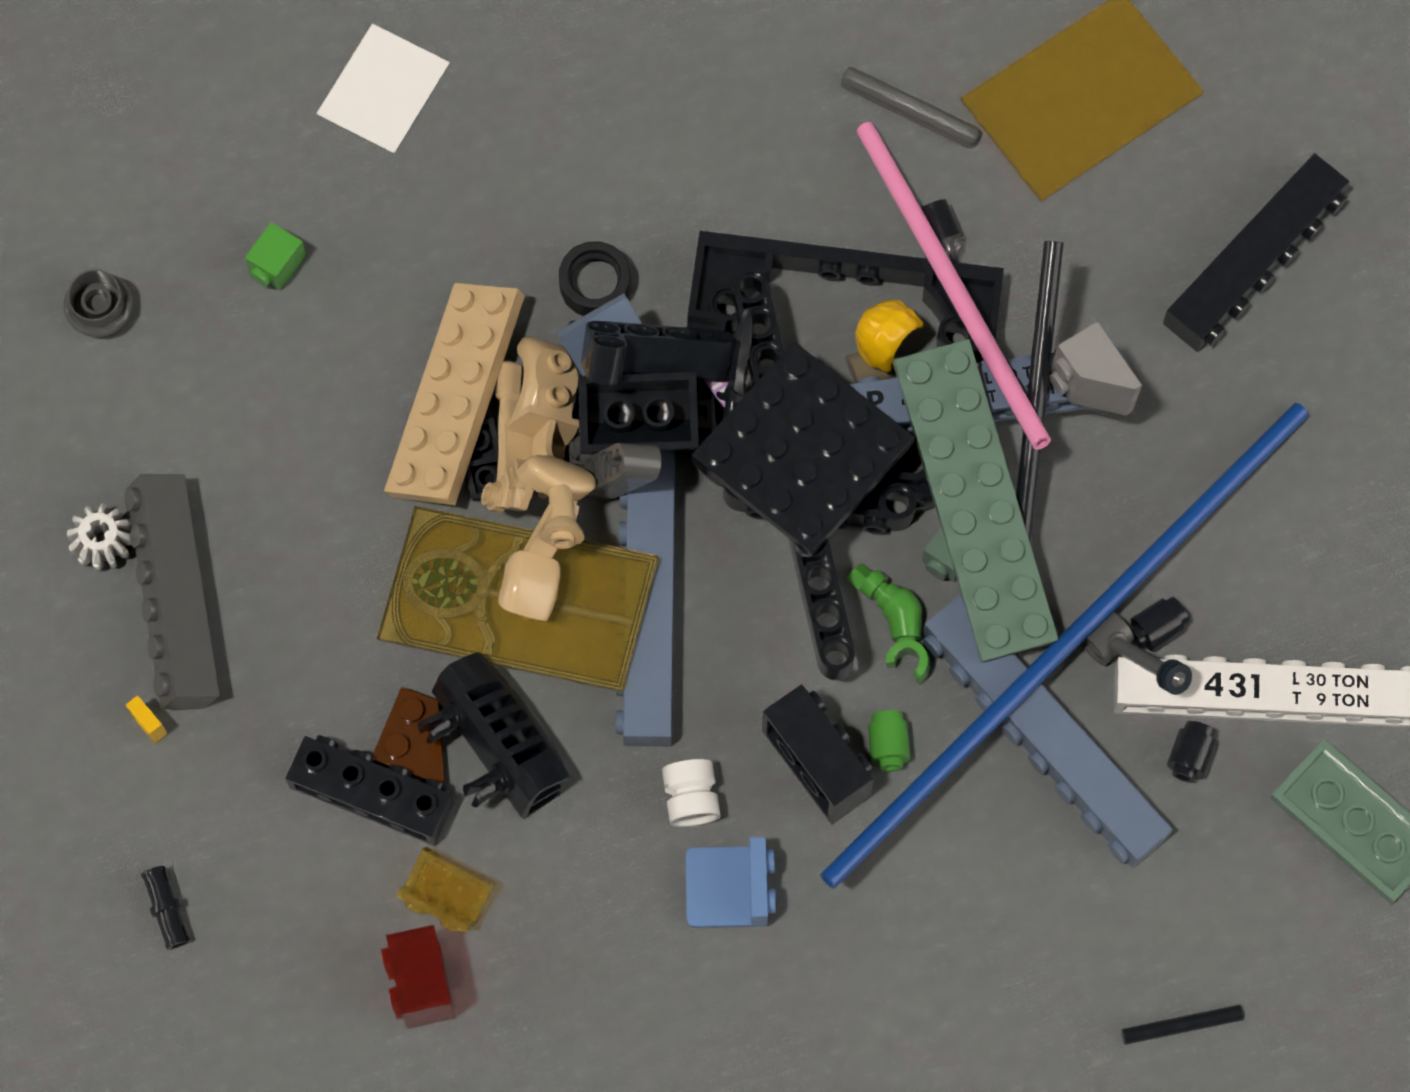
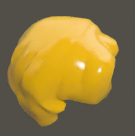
(883, 330)

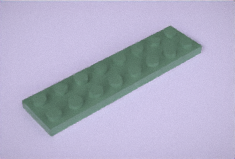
(975, 501)

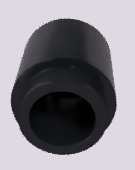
(1158, 623)
(1192, 751)

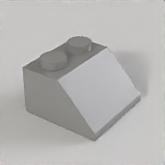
(1094, 373)

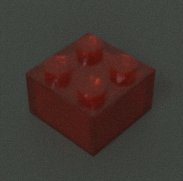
(419, 975)

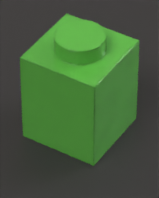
(274, 257)

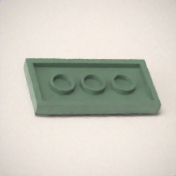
(1350, 818)

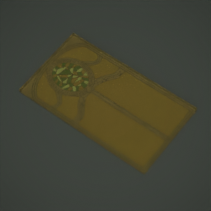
(450, 606)

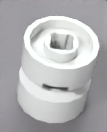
(691, 795)

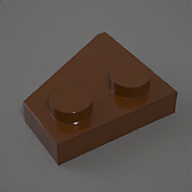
(402, 742)

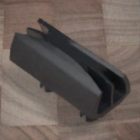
(500, 733)

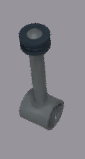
(1116, 638)

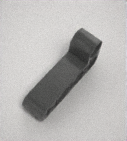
(617, 467)

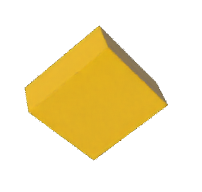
(146, 719)

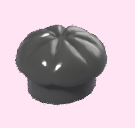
(97, 303)

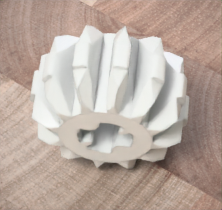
(85, 539)

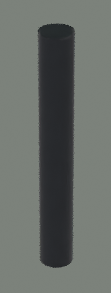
(1182, 1024)

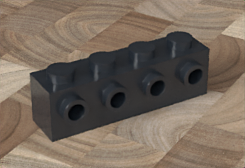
(370, 789)

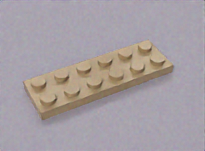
(454, 394)

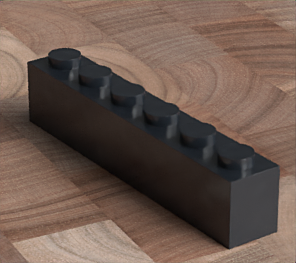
(1256, 252)

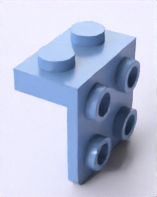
(729, 885)

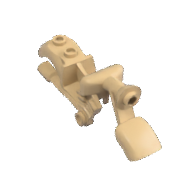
(531, 455)

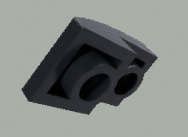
(484, 460)

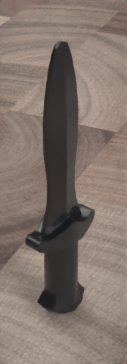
(743, 341)

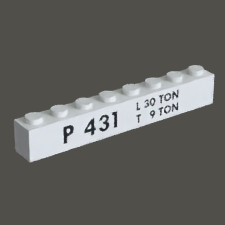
(1270, 692)

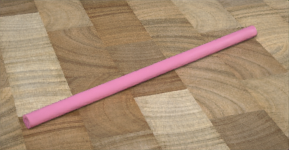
(954, 287)

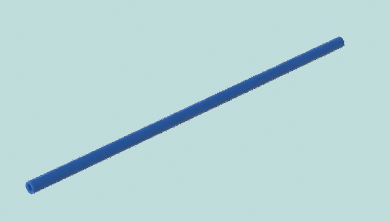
(1060, 649)

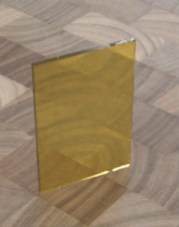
(1081, 96)

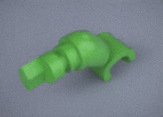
(902, 614)

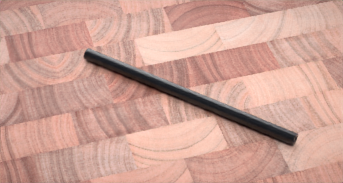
(1039, 375)

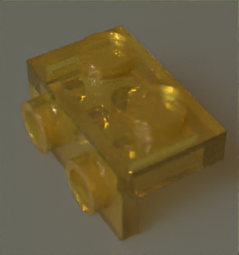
(446, 891)

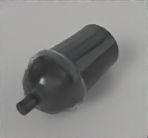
(945, 228)

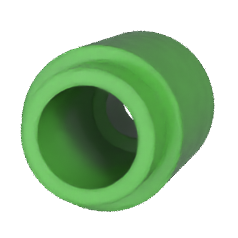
(888, 740)

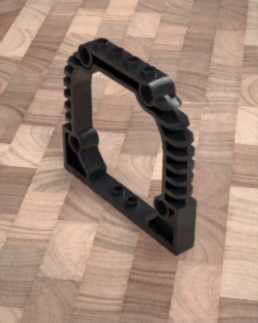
(726, 256)

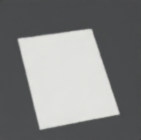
(383, 88)

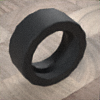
(592, 252)

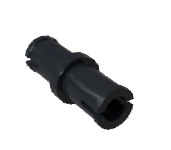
(165, 907)

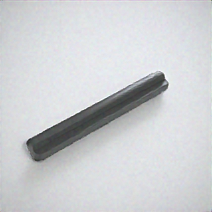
(910, 107)

